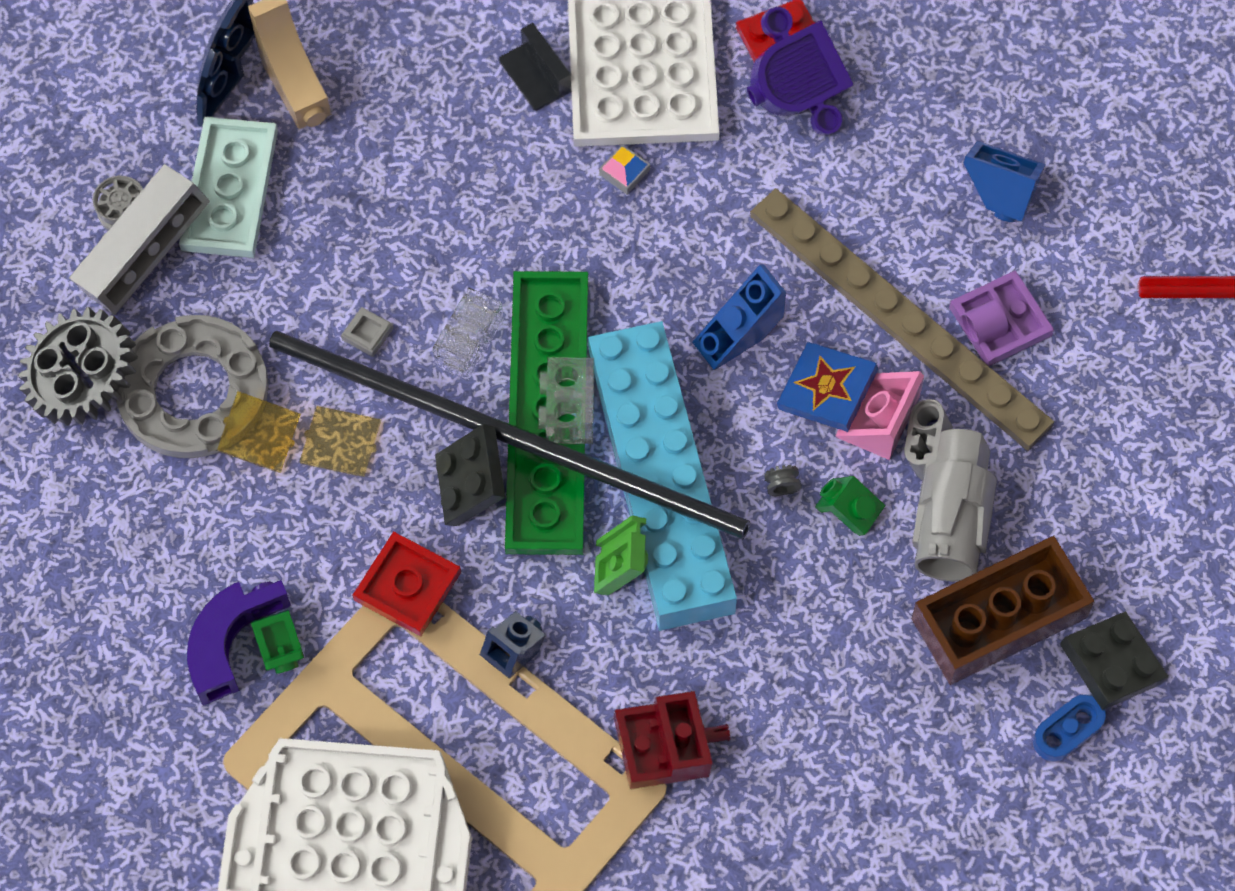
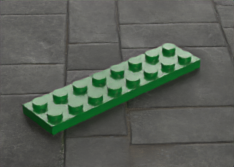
(542, 496)

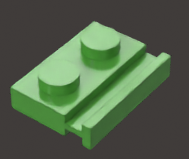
(621, 556)

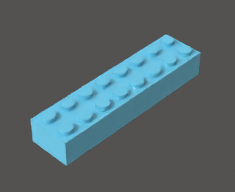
(655, 441)

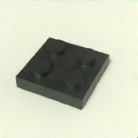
(470, 475)
(1114, 660)

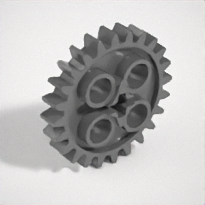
(55, 382)

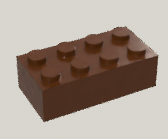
(1002, 610)

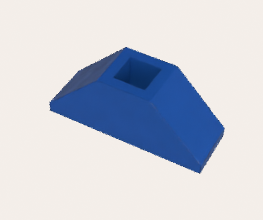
(743, 319)

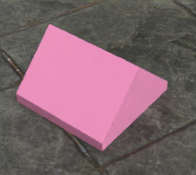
(884, 412)

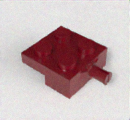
(666, 741)

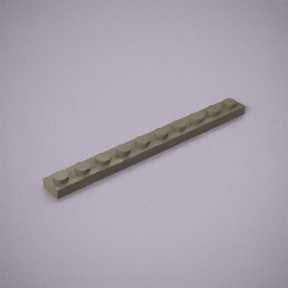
(902, 319)

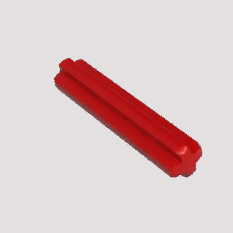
(1186, 287)

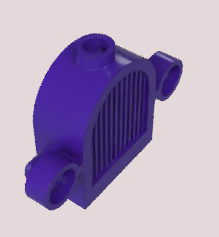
(798, 72)

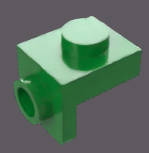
(850, 503)
(278, 641)

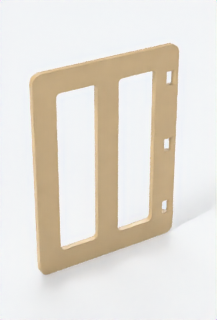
(331, 684)

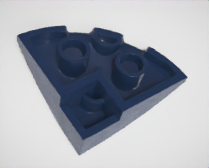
(221, 62)

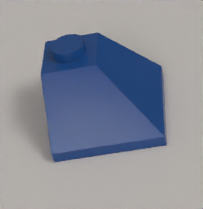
(1003, 180)

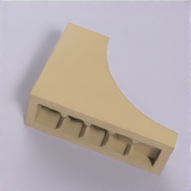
(288, 63)

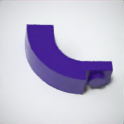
(216, 629)

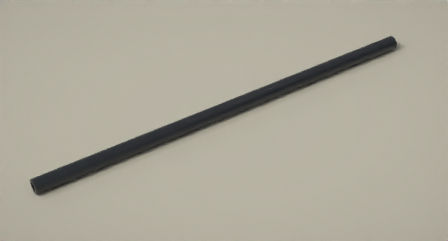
(512, 435)

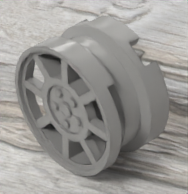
(114, 199)

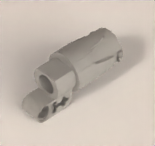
(954, 493)

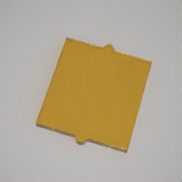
(258, 432)
(340, 441)

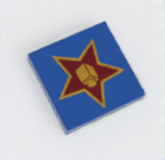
(827, 386)

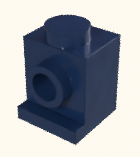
(518, 637)

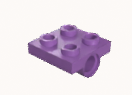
(1001, 318)

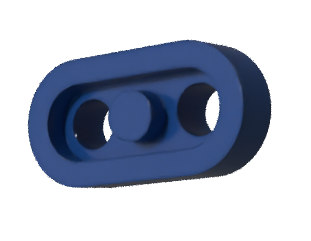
(1068, 729)

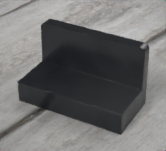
(536, 69)

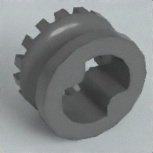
(782, 480)

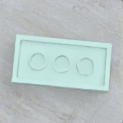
(234, 176)

